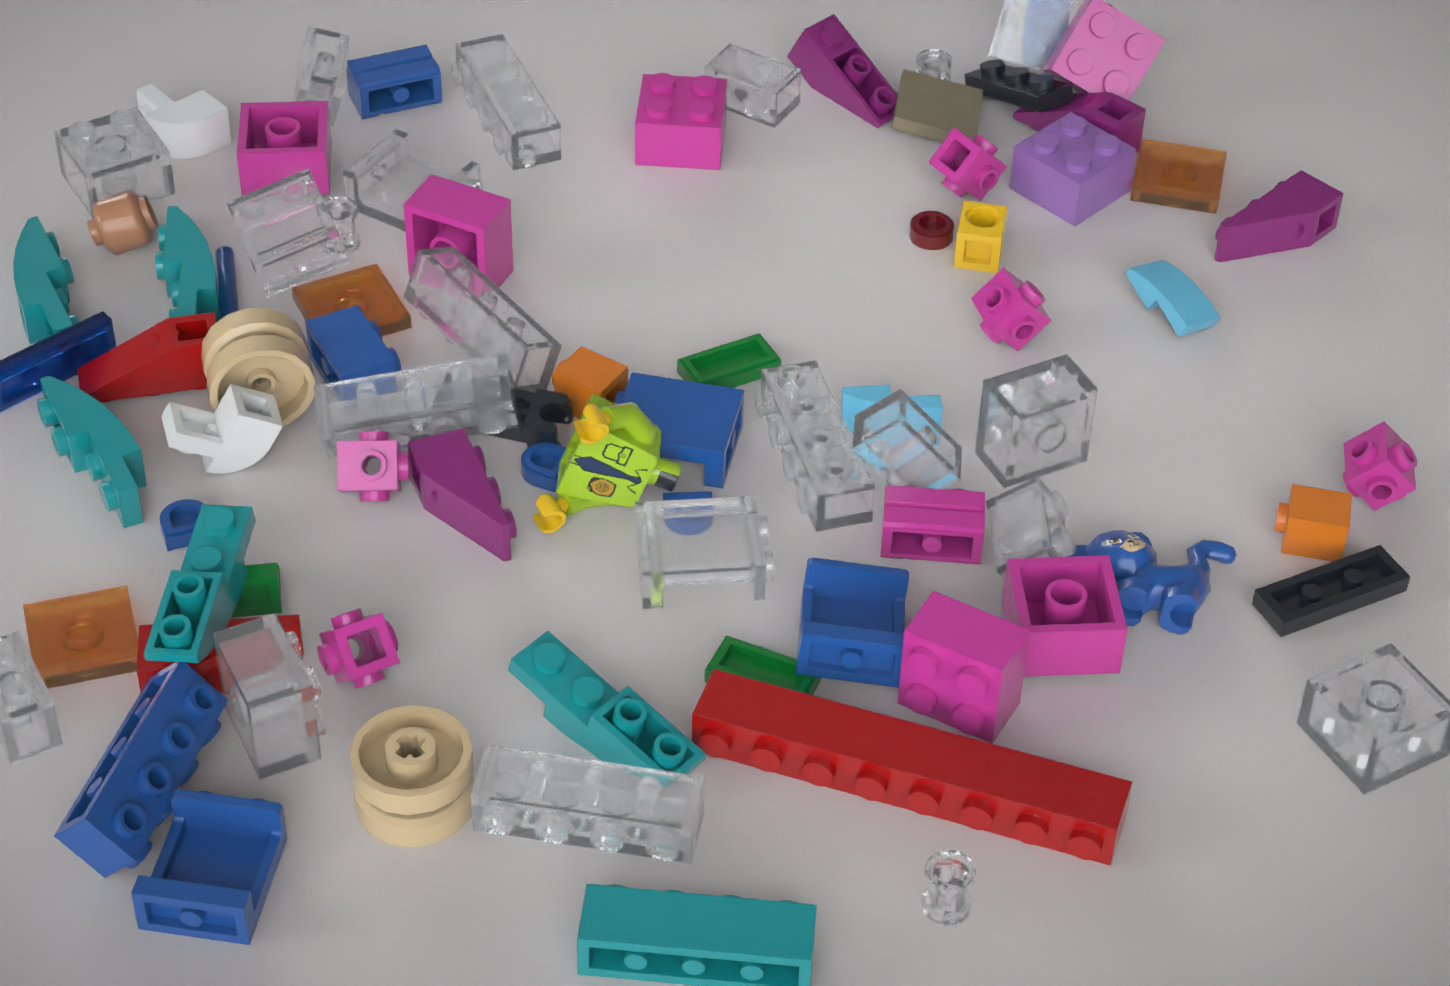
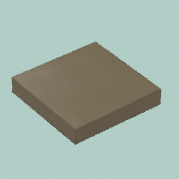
(935, 106)

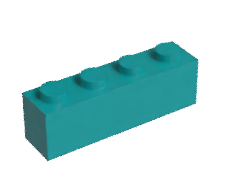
(694, 938)

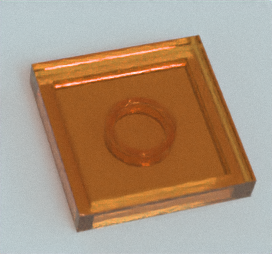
(1178, 176)
(359, 287)
(82, 636)

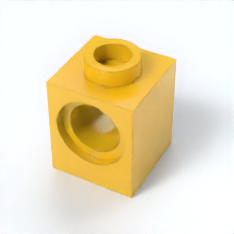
(980, 236)

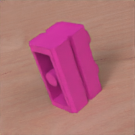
(933, 524)

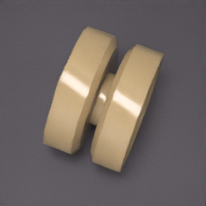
(262, 353)
(412, 775)

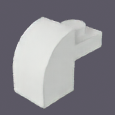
(187, 126)
(230, 437)

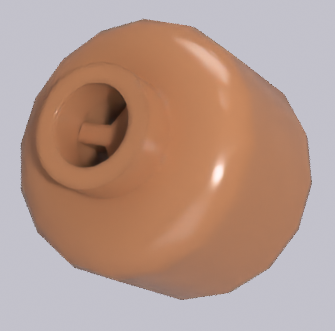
(123, 222)

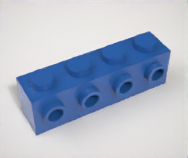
(142, 769)

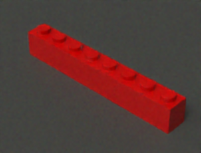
(912, 766)

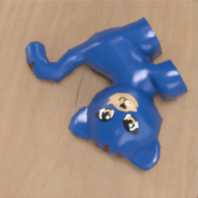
(1146, 586)

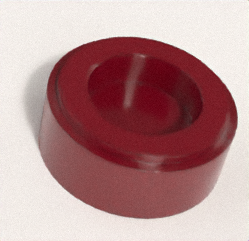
(931, 230)

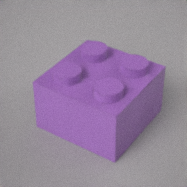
(1072, 168)

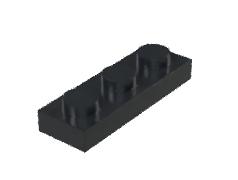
(1019, 86)
(1330, 590)

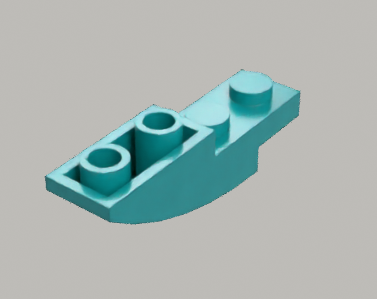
(186, 266)
(42, 282)
(95, 443)
(205, 589)
(596, 716)

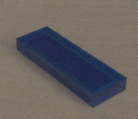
(54, 357)

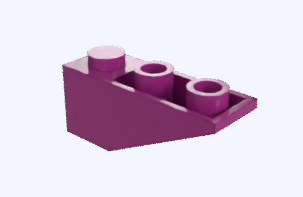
(843, 72)
(1101, 109)
(1281, 220)
(456, 490)

